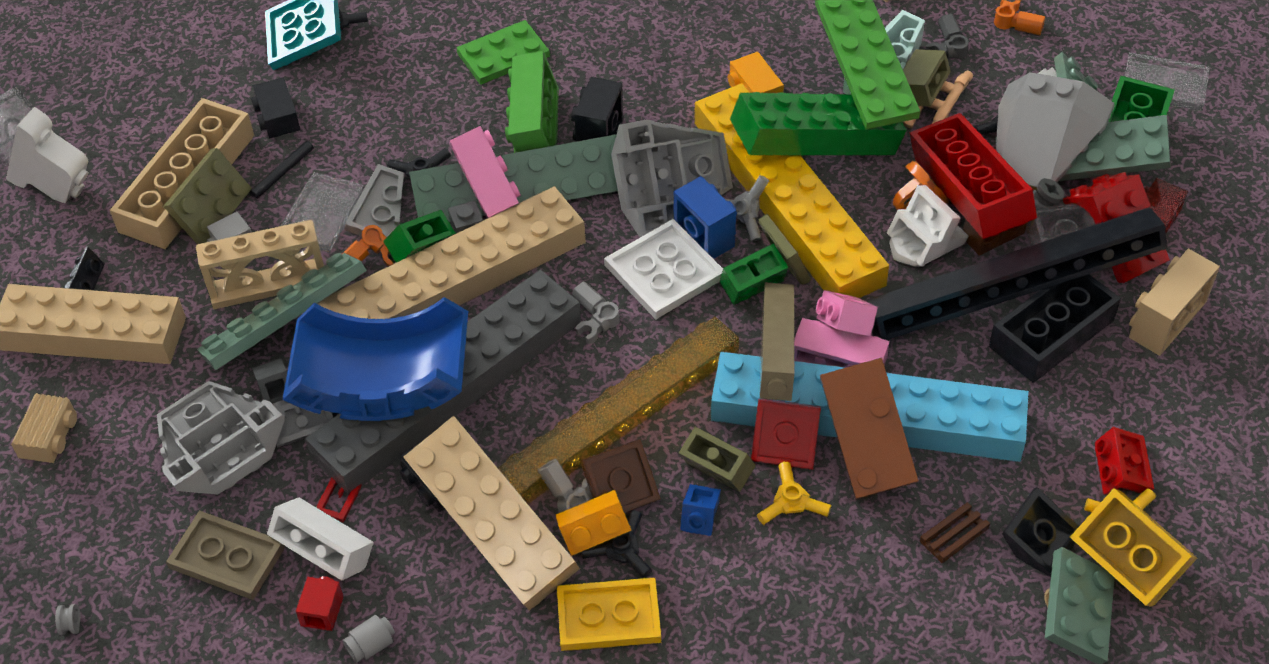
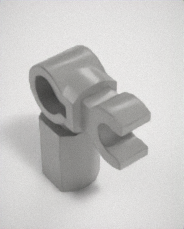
(604, 314)
(561, 486)

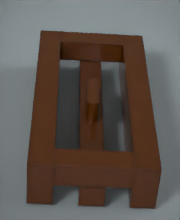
(973, 517)

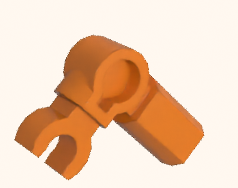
(1023, 21)
(371, 239)

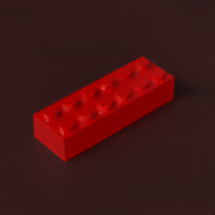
(973, 176)

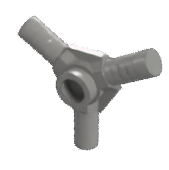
(748, 207)

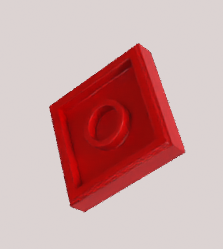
(786, 433)

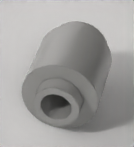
(369, 638)

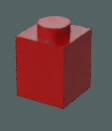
(319, 603)

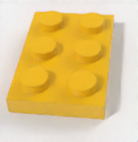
(608, 614)

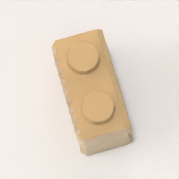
(44, 428)

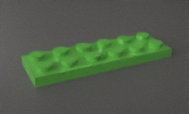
(868, 62)

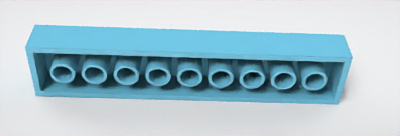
(932, 411)

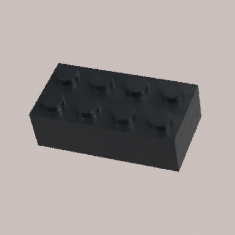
(1053, 325)

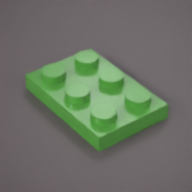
(492, 54)

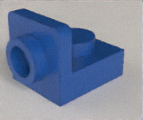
(699, 509)

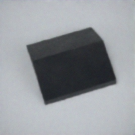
(1039, 531)

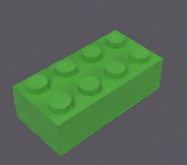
(532, 103)

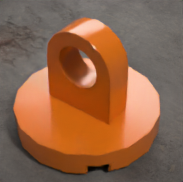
(920, 177)

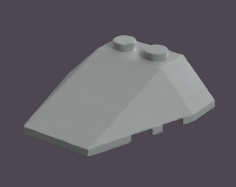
(1048, 124)
(657, 160)
(216, 438)

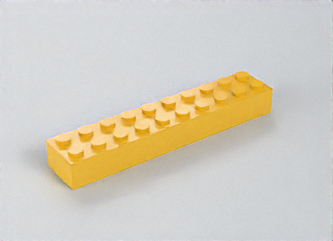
(800, 207)

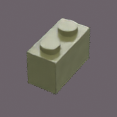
(926, 74)
(717, 459)

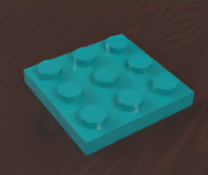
(300, 29)

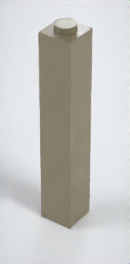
(777, 342)

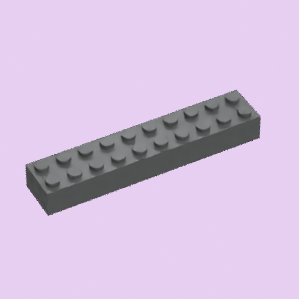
(496, 347)

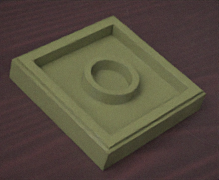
(786, 250)

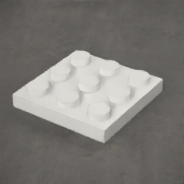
(664, 268)

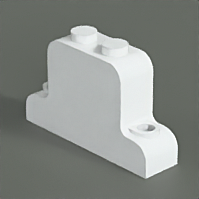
(46, 159)

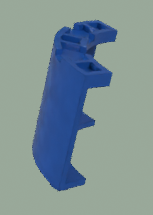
(377, 365)

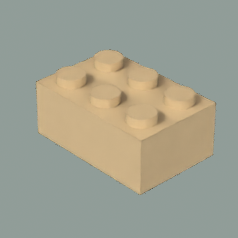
(1172, 301)

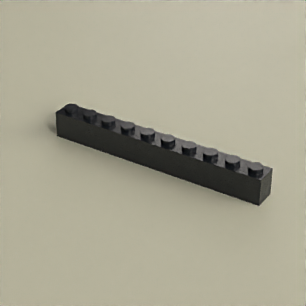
(1018, 273)

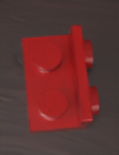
(1123, 461)

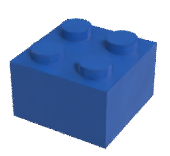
(706, 216)

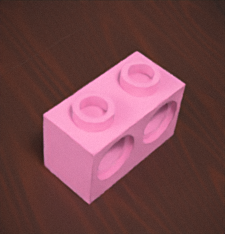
(846, 313)

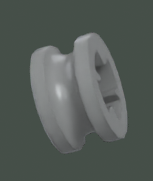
(67, 619)

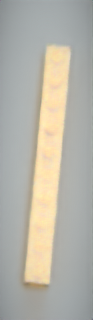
(621, 407)

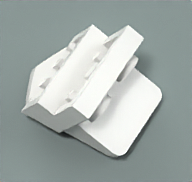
(924, 229)

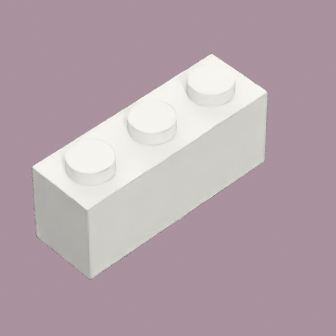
(320, 538)

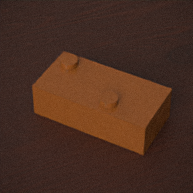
(868, 428)

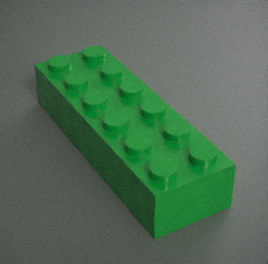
(809, 126)

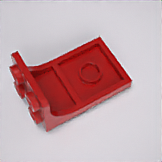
(1111, 199)

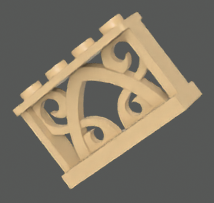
(238, 251)

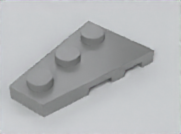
(378, 202)

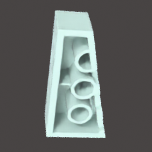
(905, 36)

